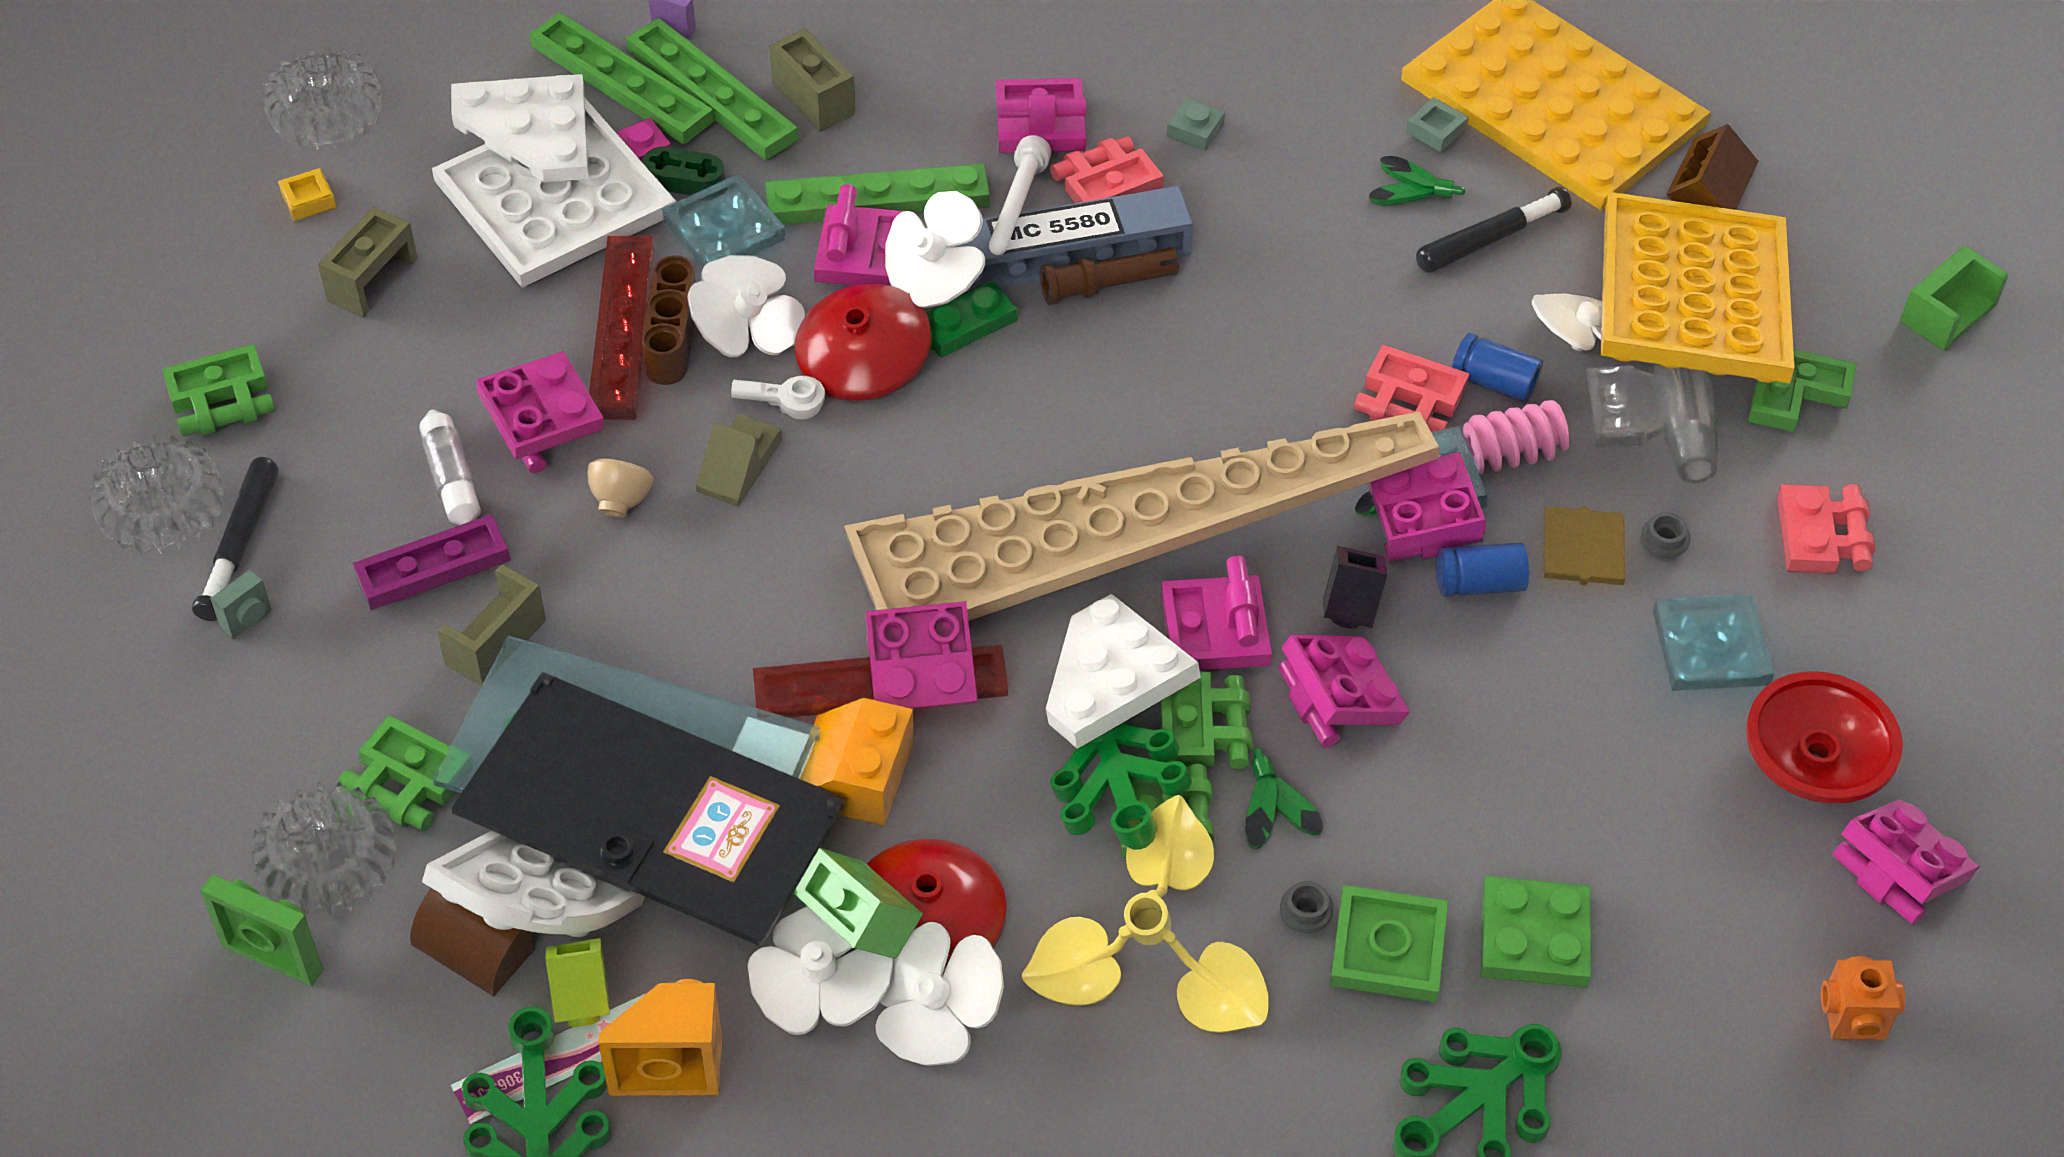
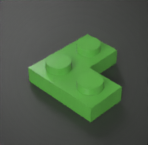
(1813, 379)

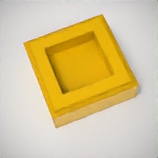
(307, 194)

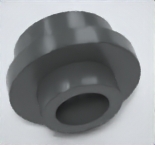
(1665, 535)
(1306, 895)

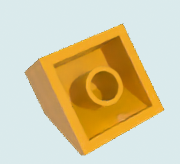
(862, 756)
(665, 1043)

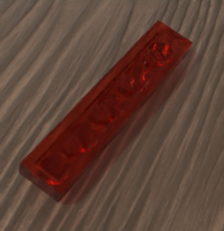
(620, 326)
(826, 685)

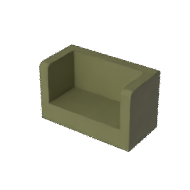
(812, 79)
(362, 256)
(513, 612)

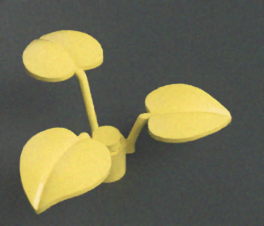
(1077, 964)

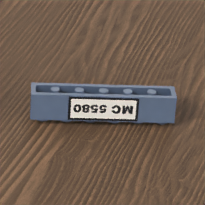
(1086, 229)

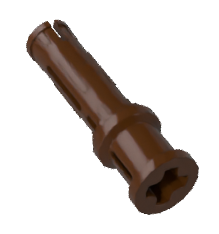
(1088, 276)

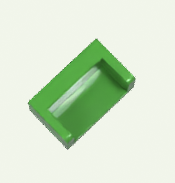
(1953, 297)
(858, 903)

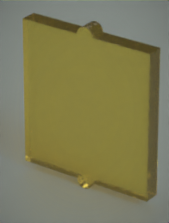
(1584, 545)

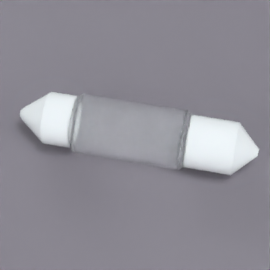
(449, 467)

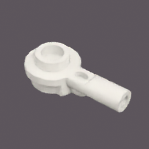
(798, 396)

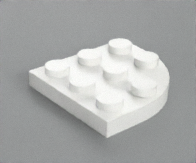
(526, 888)

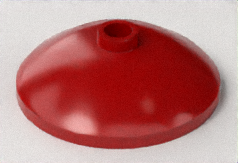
(868, 356)
(1827, 718)
(966, 891)

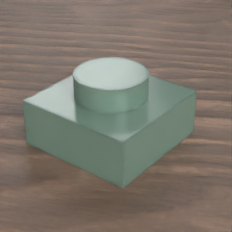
(1195, 124)
(1437, 124)
(241, 604)

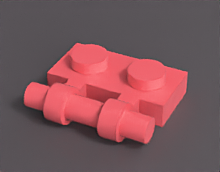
(1107, 171)
(1414, 381)
(1809, 528)

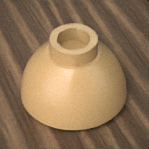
(618, 485)

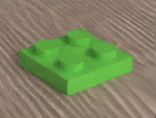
(262, 928)
(1536, 931)
(1389, 943)

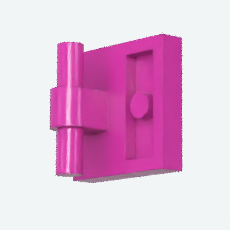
(1041, 108)
(853, 242)
(539, 407)
(1428, 508)
(1219, 618)
(921, 656)
(1339, 684)
(1903, 854)

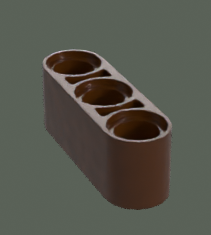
(668, 321)

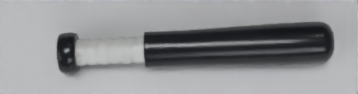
(1470, 239)
(239, 529)

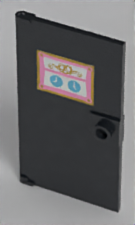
(650, 808)

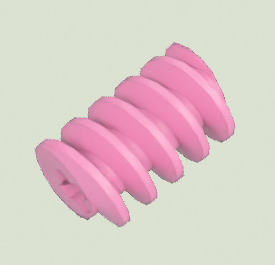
(1516, 433)

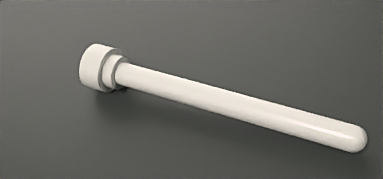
(1031, 159)

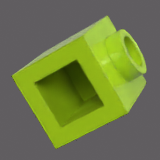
(578, 982)

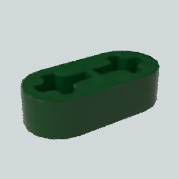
(684, 169)

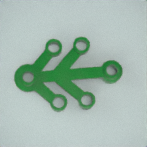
(1133, 819)
(1481, 1089)
(537, 1119)

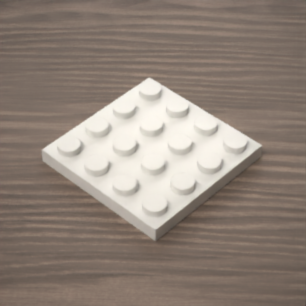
(553, 224)

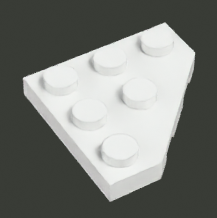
(528, 121)
(1112, 671)

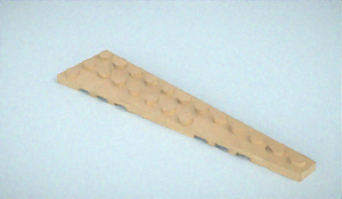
(1107, 521)

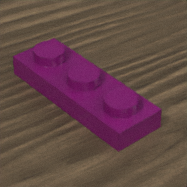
(431, 562)

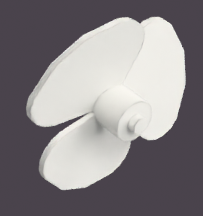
(926, 259)
(735, 297)
(1571, 317)
(806, 976)
(930, 1010)

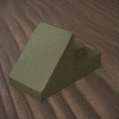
(736, 458)

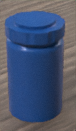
(1498, 367)
(1482, 569)

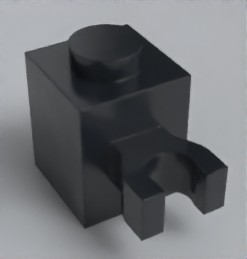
(1354, 588)

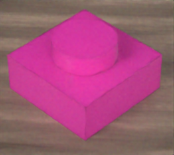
(643, 137)

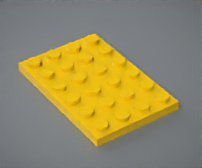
(1556, 98)
(1696, 288)

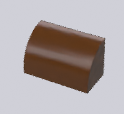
(1714, 170)
(468, 943)

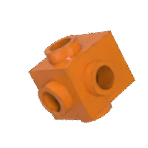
(1862, 998)

